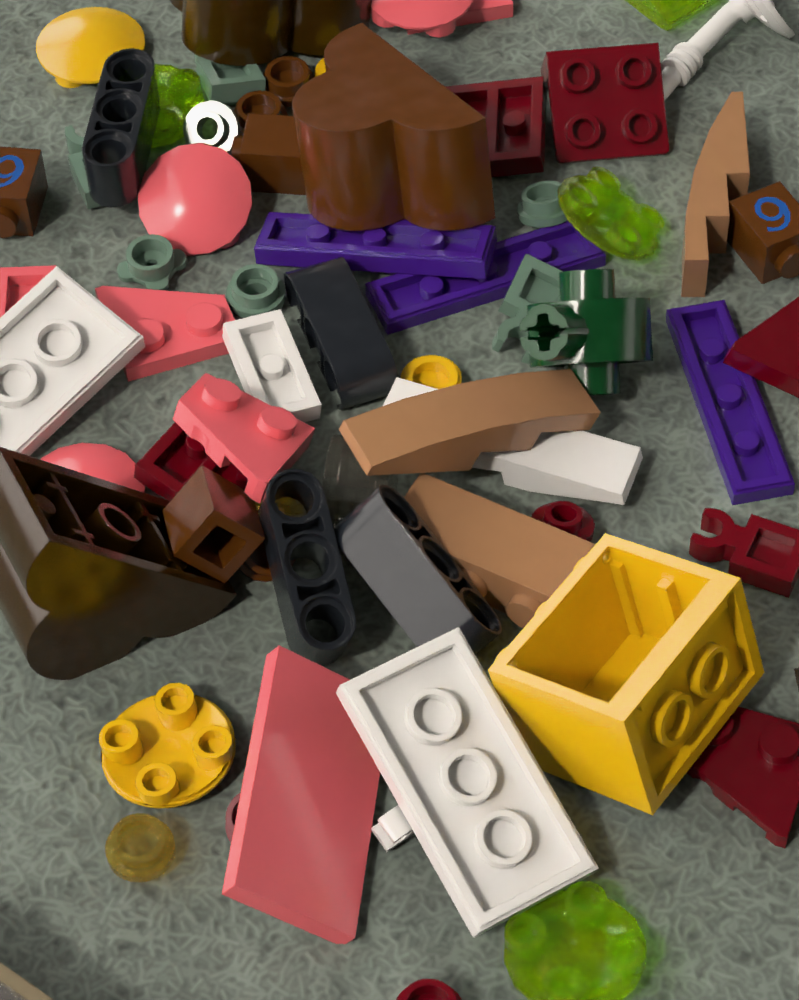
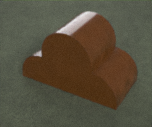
(389, 142)

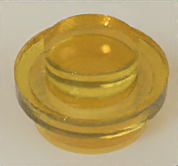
(140, 848)

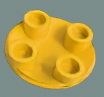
(81, 41)
(167, 748)

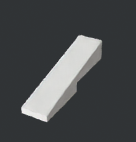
(559, 462)

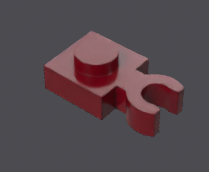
(759, 554)

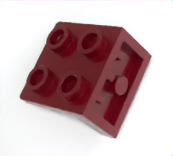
(606, 102)

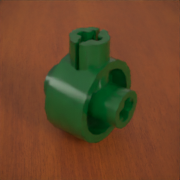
(589, 330)

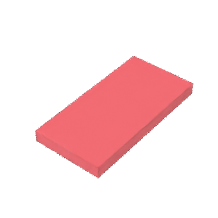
(303, 804)

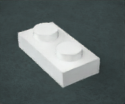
(271, 364)

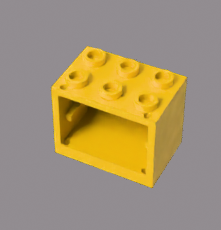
(629, 670)

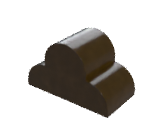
(265, 29)
(90, 569)

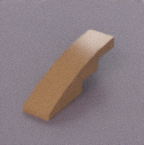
(717, 179)
(458, 422)

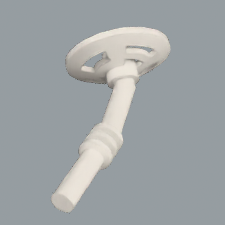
(688, 56)

